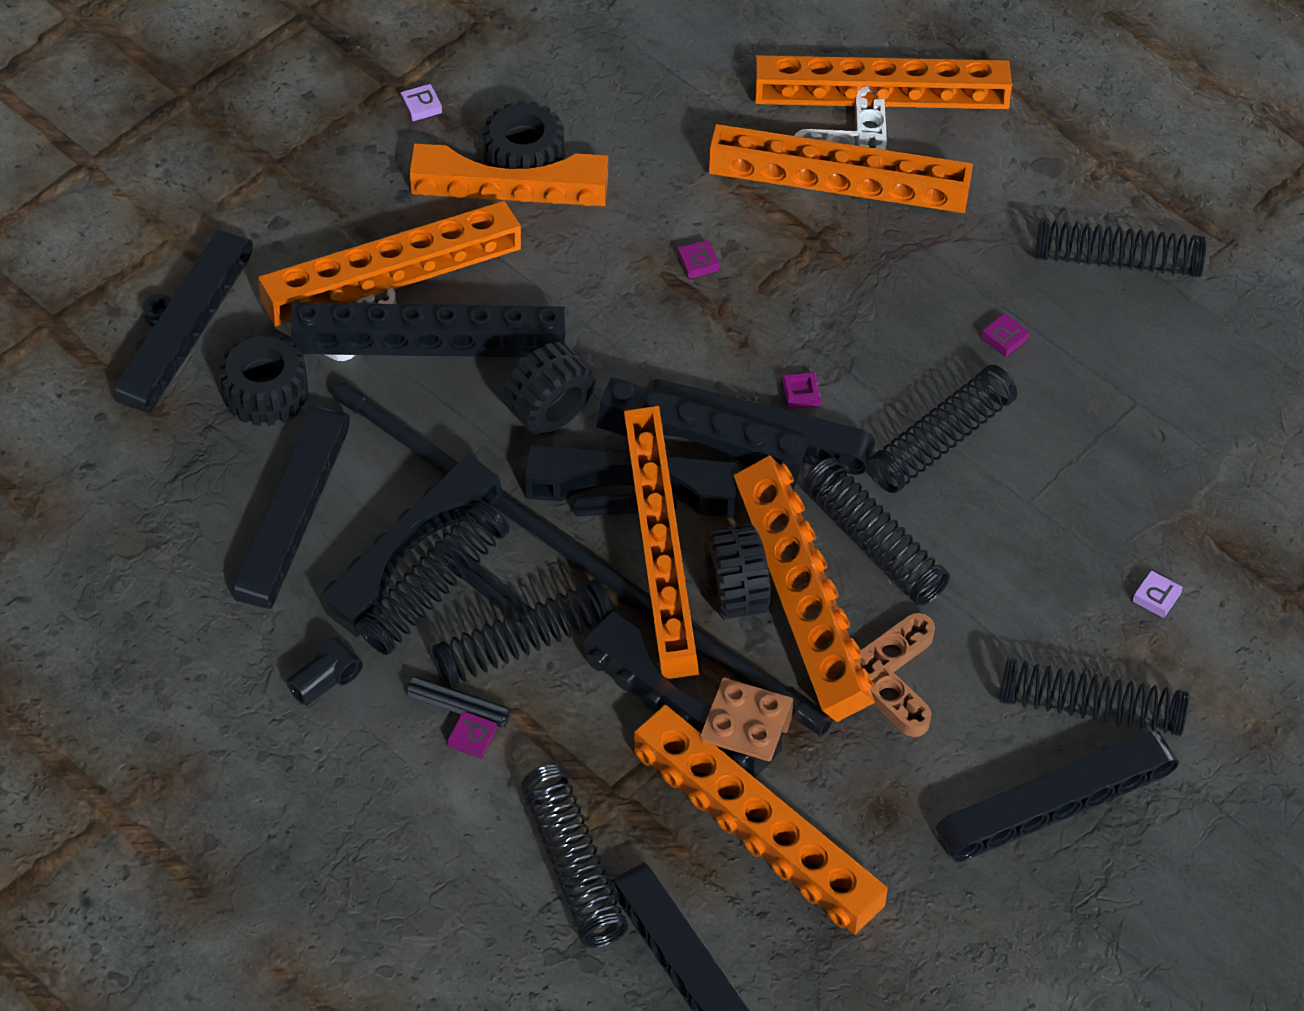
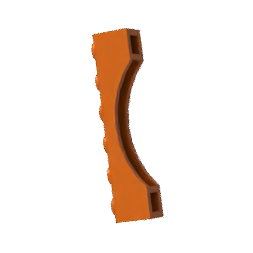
(443, 172)

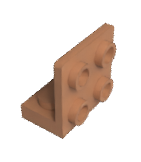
(747, 719)

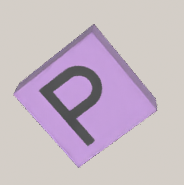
(421, 102)
(1157, 594)

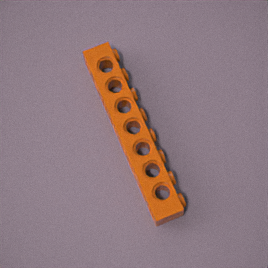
(897, 80)
(840, 168)
(392, 261)
(661, 543)
(852, 690)
(780, 822)

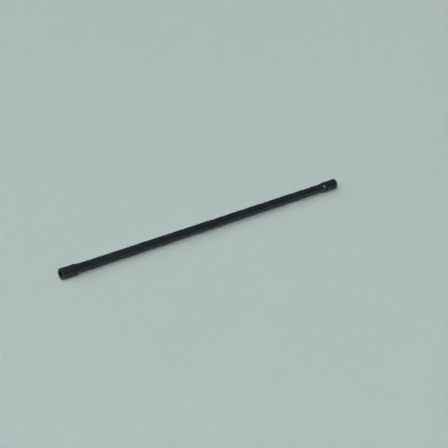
(360, 404)

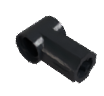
(332, 665)

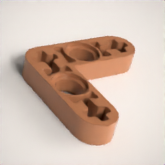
(884, 676)

